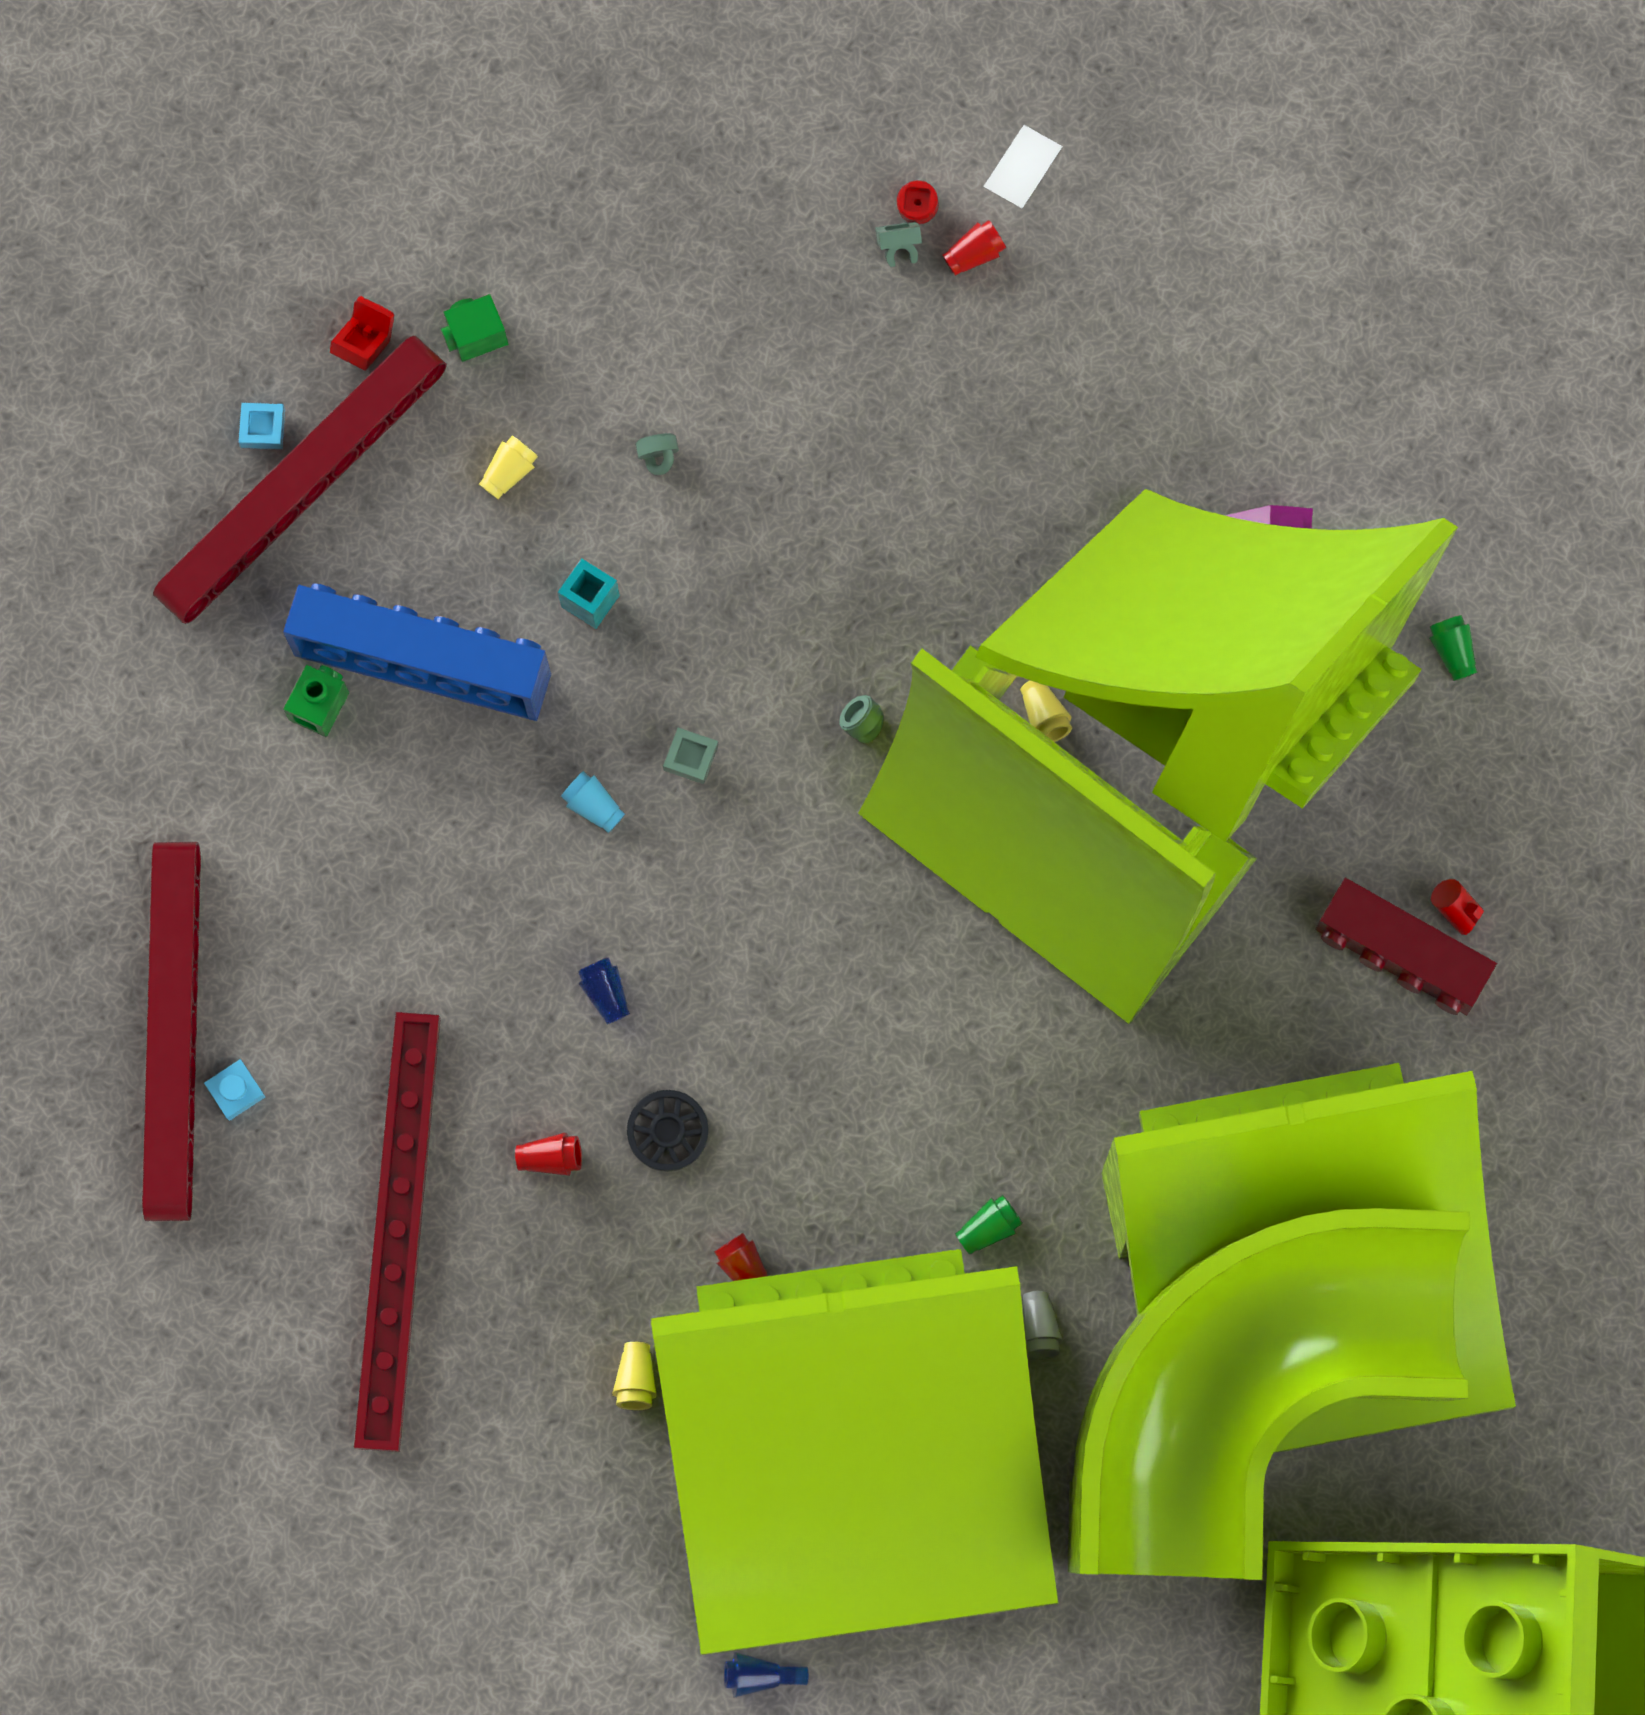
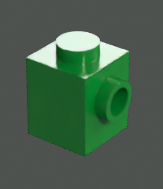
(473, 327)
(317, 699)

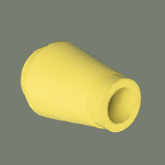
(508, 467)
(1046, 711)
(635, 1378)

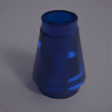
(604, 989)

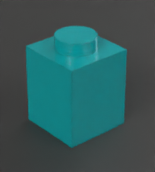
(588, 593)

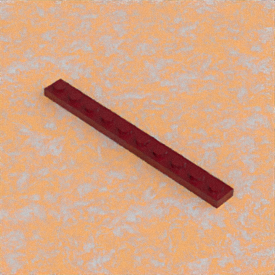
(397, 1233)

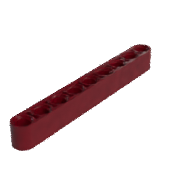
(299, 479)
(171, 1032)

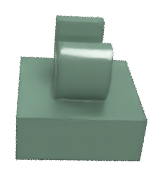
(899, 237)
(690, 755)

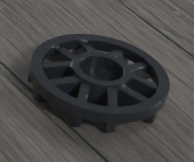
(667, 1130)

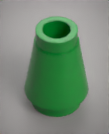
(1455, 646)
(989, 1225)

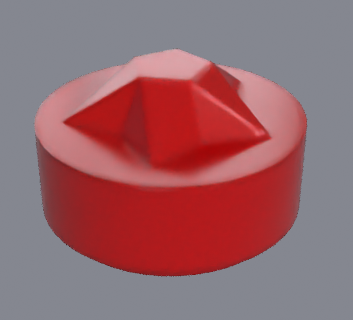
(917, 202)

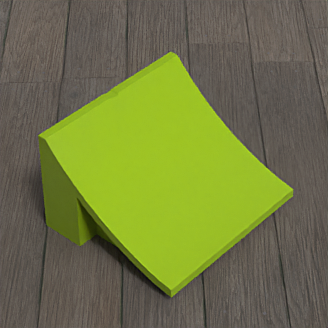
(1227, 646)
(1044, 837)
(1305, 1148)
(855, 1450)

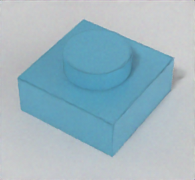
(262, 426)
(234, 1089)

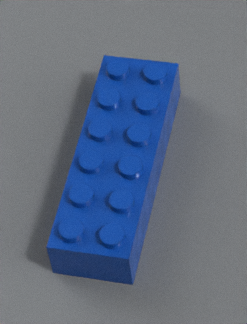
(418, 651)

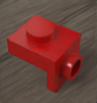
(364, 334)

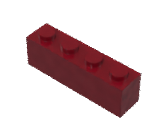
(1405, 947)

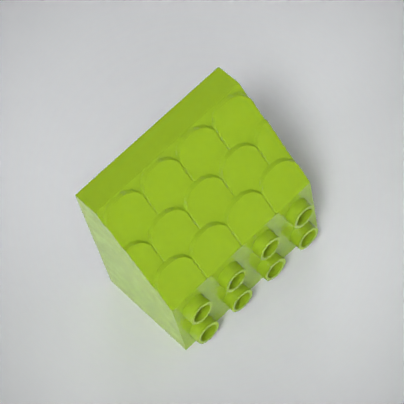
(1452, 1629)

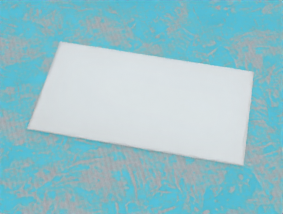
(1023, 166)

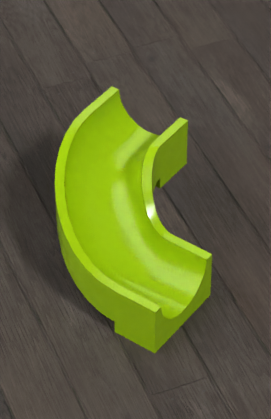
(1238, 1359)

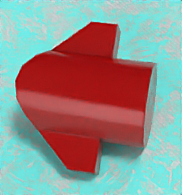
(1456, 905)

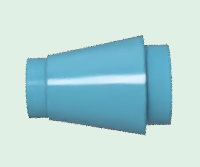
(593, 802)

